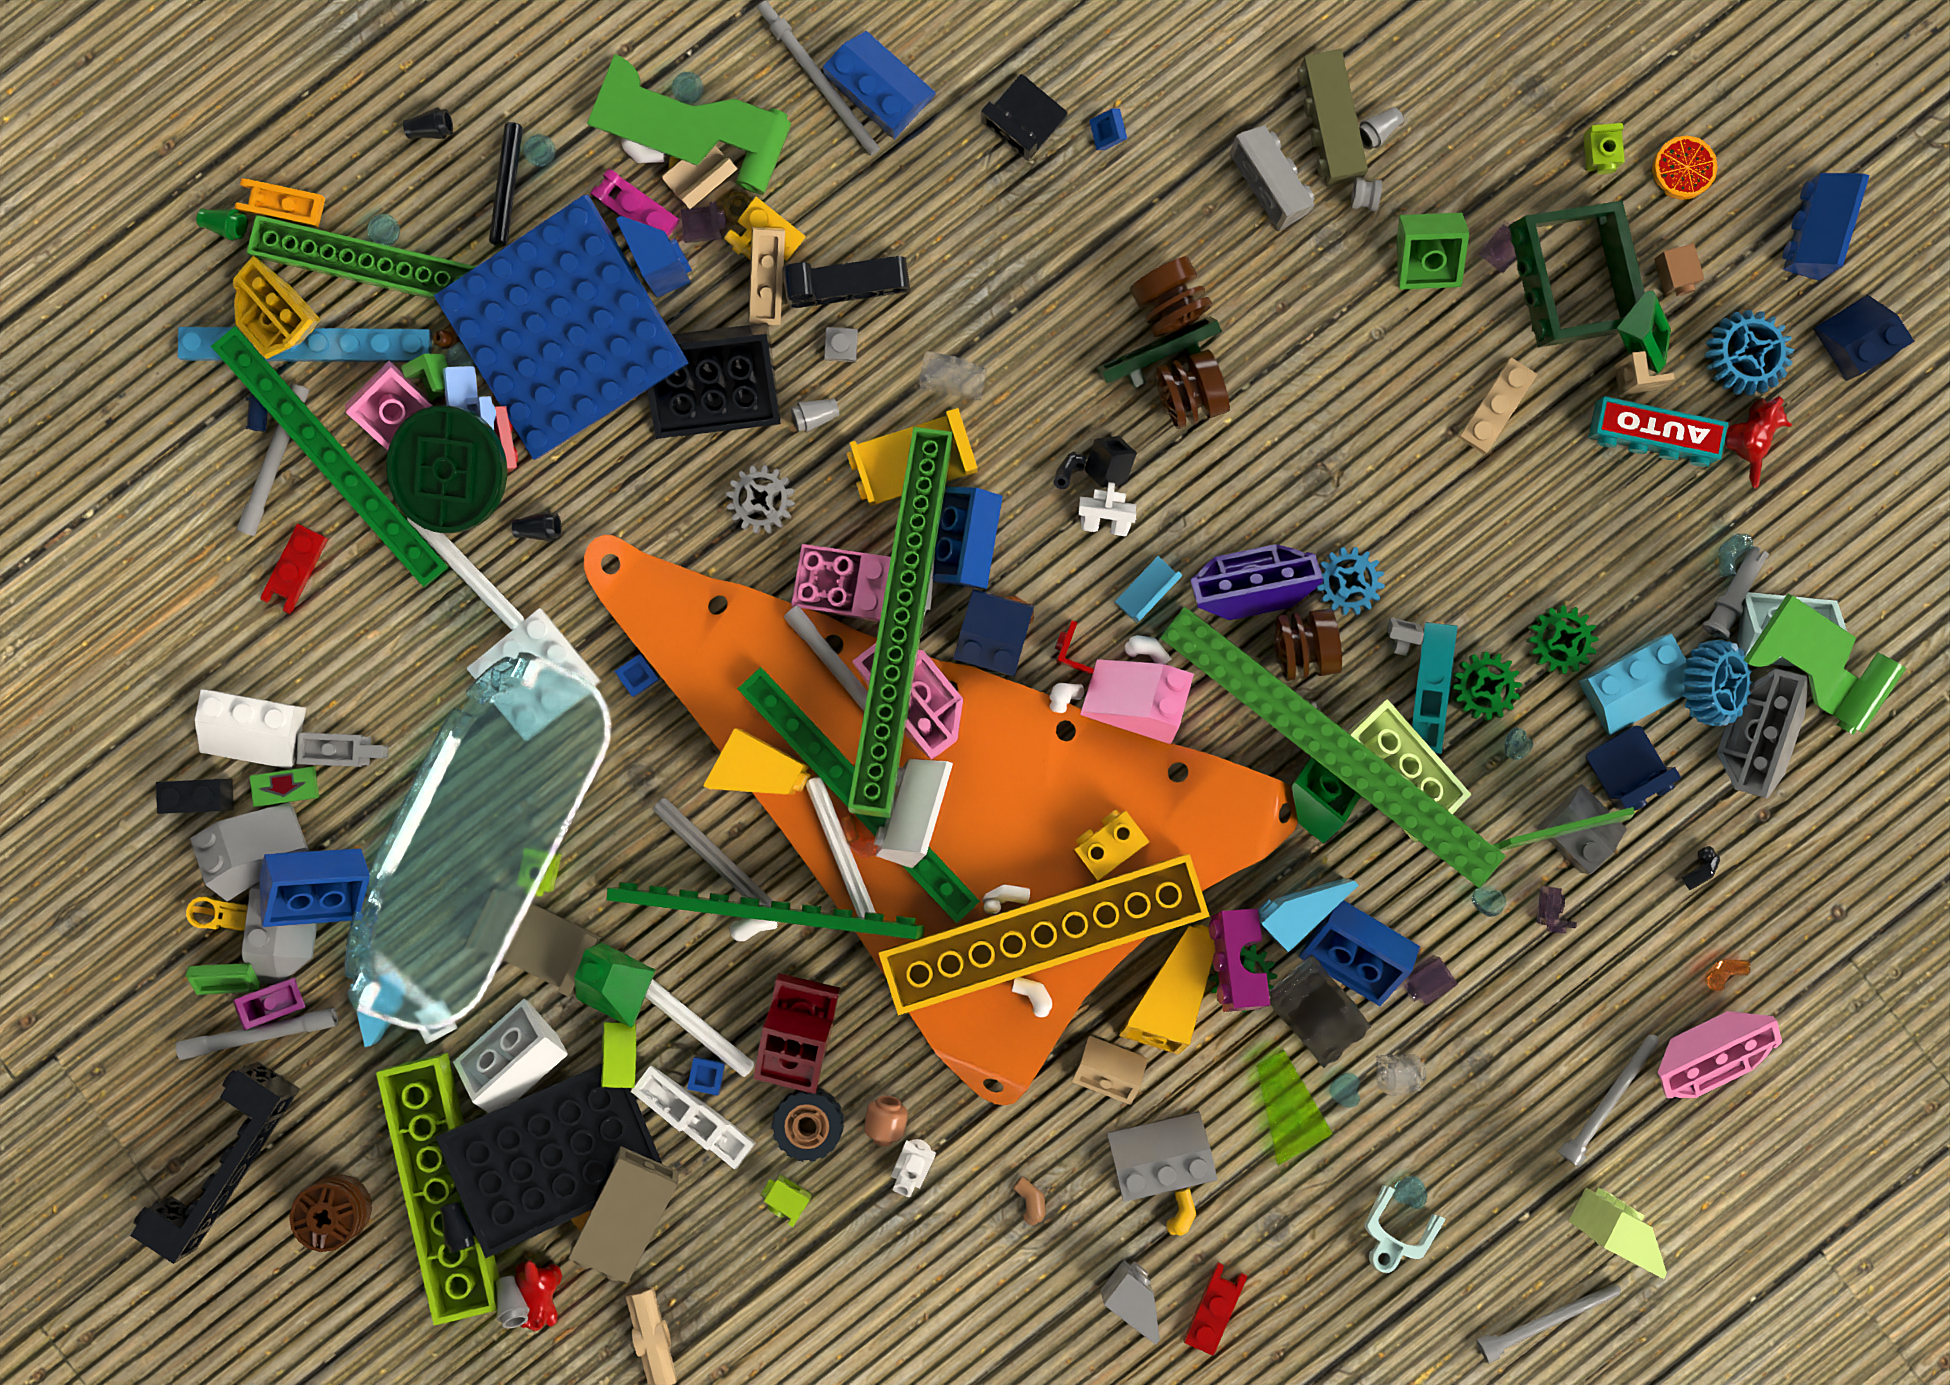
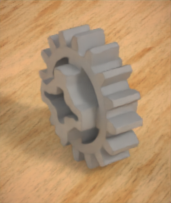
(749, 509)

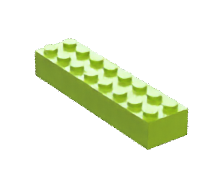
(419, 1106)

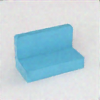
(1147, 589)

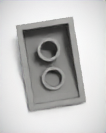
(234, 848)

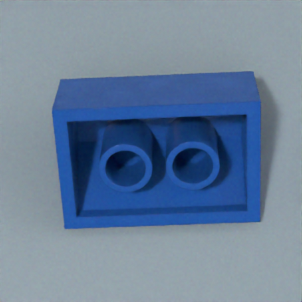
(878, 83)
(1824, 224)
(657, 257)
(966, 537)
(312, 886)
(1361, 952)

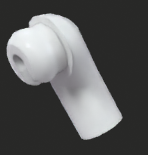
(1147, 646)
(1062, 694)
(746, 928)

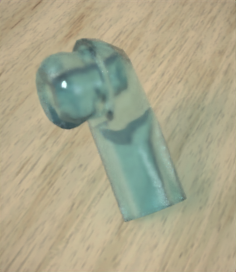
(1730, 551)

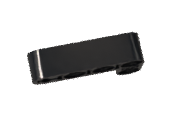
(844, 282)

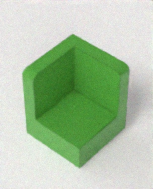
(430, 369)

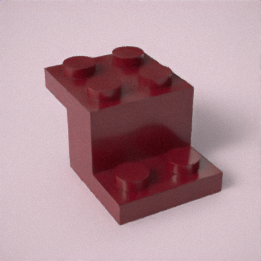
(796, 1033)

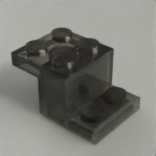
(1318, 1011)

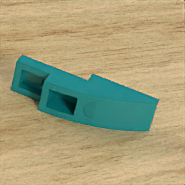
(1434, 683)

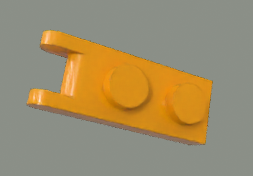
(282, 203)

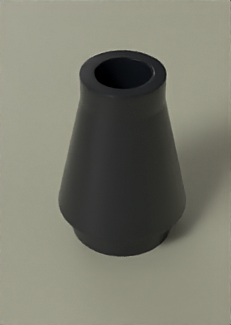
(431, 124)
(539, 526)
(456, 1228)

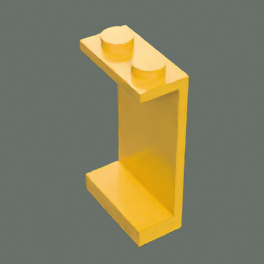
(885, 458)

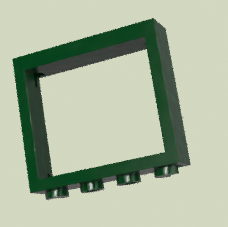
(1532, 269)

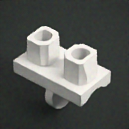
(1107, 506)
(912, 1166)

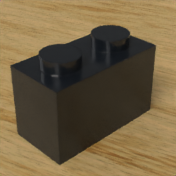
(194, 796)

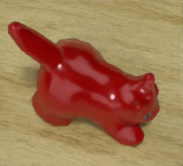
(1754, 437)
(537, 1289)

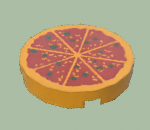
(1684, 167)

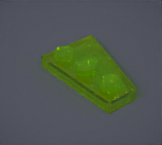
(1290, 1109)

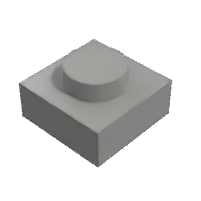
(841, 344)

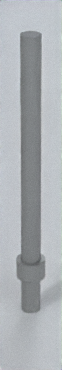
(782, 31)

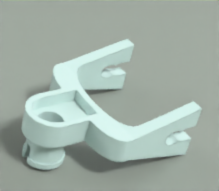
(1390, 1246)

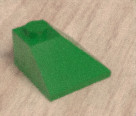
(1322, 800)
(612, 982)

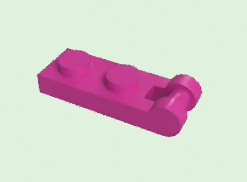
(633, 203)

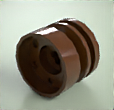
(1172, 299)
(1198, 387)
(1314, 644)
(347, 1206)

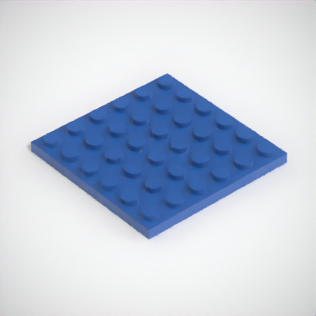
(561, 327)

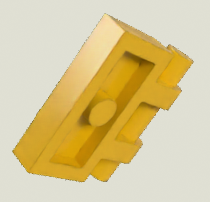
(761, 215)

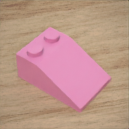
(386, 403)
(1138, 697)

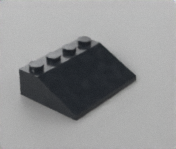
(722, 387)

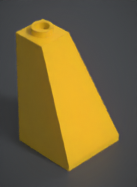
(1173, 999)

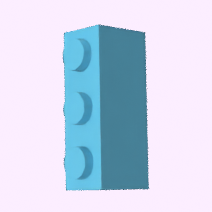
(1636, 683)

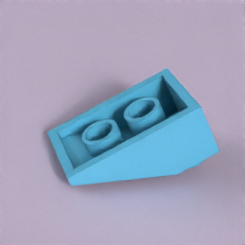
(1296, 914)

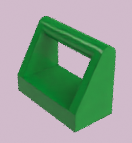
(1638, 334)

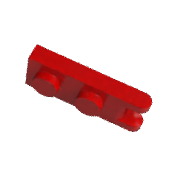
(295, 566)
(1214, 1311)

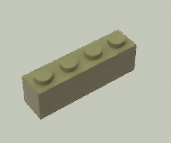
(1333, 117)

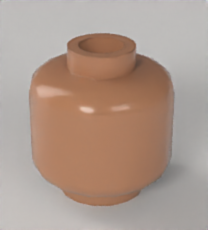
(885, 1120)

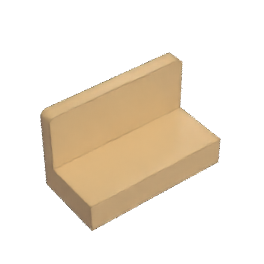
(694, 182)
(1634, 376)
(1110, 1070)

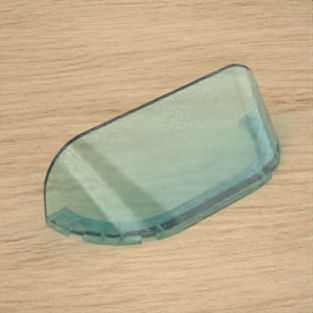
(474, 841)

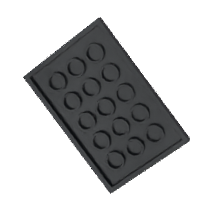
(542, 1157)

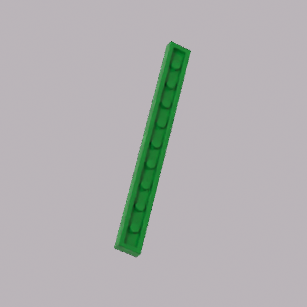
(329, 456)
(838, 774)
(778, 911)

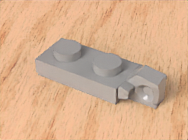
(337, 749)

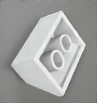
(248, 728)
(914, 811)
(509, 1058)

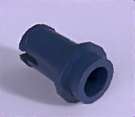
(256, 415)

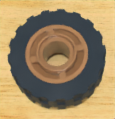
(803, 1143)

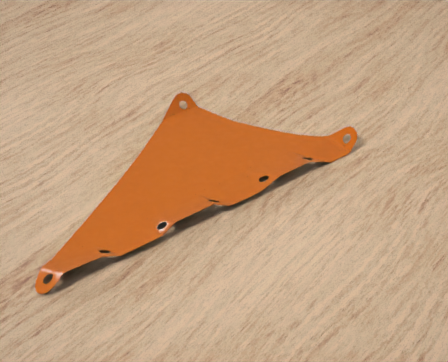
(1006, 810)

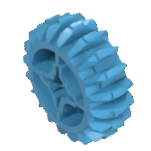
(1751, 364)
(1716, 683)

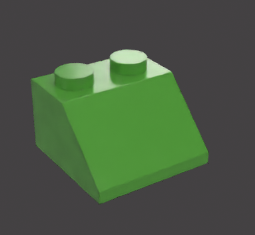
(1431, 250)

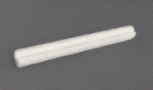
(471, 576)
(839, 846)
(699, 1029)

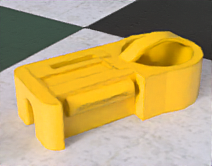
(226, 913)

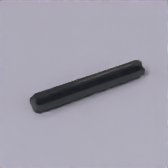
(505, 184)

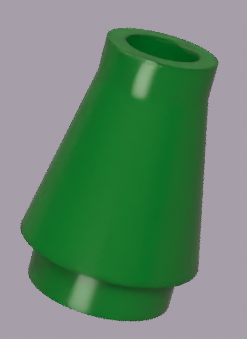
(224, 222)

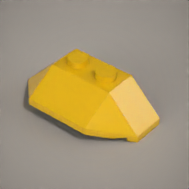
(270, 310)

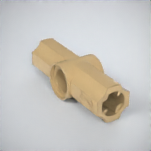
(651, 1337)

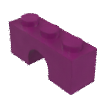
(1237, 987)

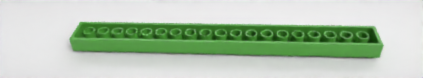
(352, 258)
(901, 624)
(1334, 747)

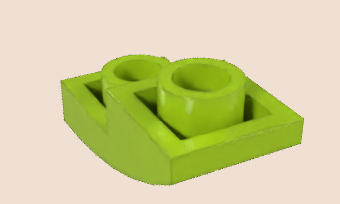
(618, 1055)

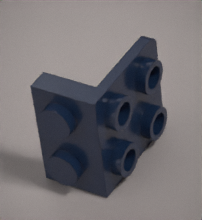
(1631, 769)

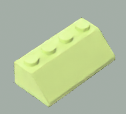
(1401, 747)
(1618, 1229)

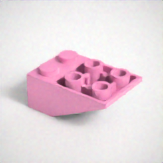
(841, 582)

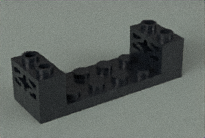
(177, 1229)

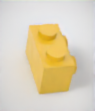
(1110, 844)

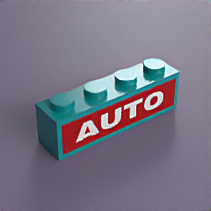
(1658, 431)

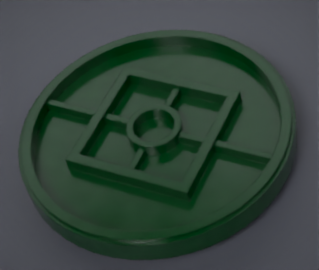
(446, 469)

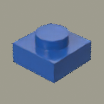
(1108, 129)
(637, 675)
(706, 1075)

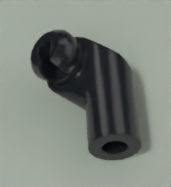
(1065, 470)
(1705, 871)

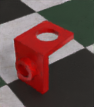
(1063, 644)

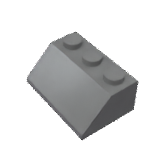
(1271, 176)
(1161, 1156)

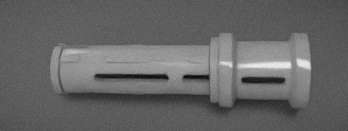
(1730, 604)

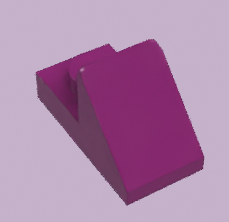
(268, 1003)

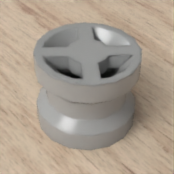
(1366, 194)

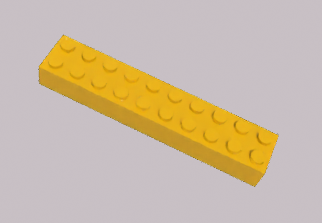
(1043, 934)

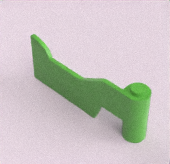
(690, 130)
(1822, 652)
(1601, 820)

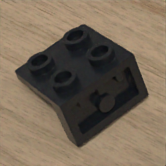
(1023, 117)

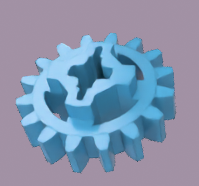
(1362, 588)

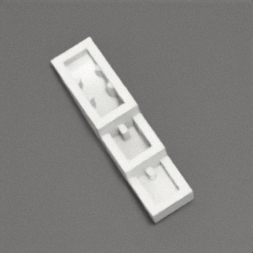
(693, 1117)

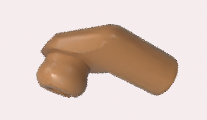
(1035, 1201)

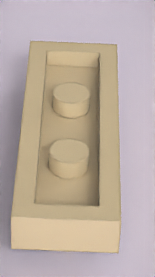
(766, 275)
(1497, 406)

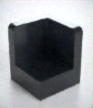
(1110, 461)

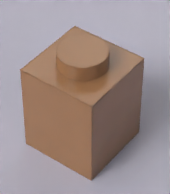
(1679, 270)

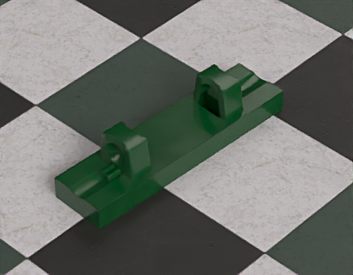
(1132, 362)

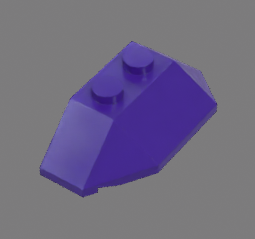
(1255, 581)

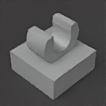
(1404, 634)

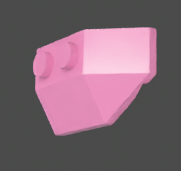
(933, 704)
(1716, 1053)

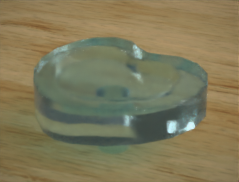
(1517, 744)
(1488, 902)
(1345, 1090)
(1411, 1191)

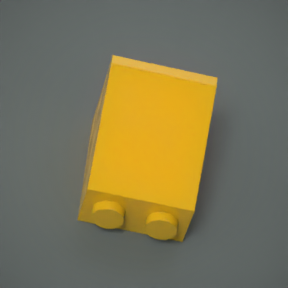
(756, 767)

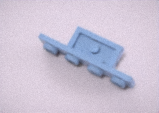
(462, 392)

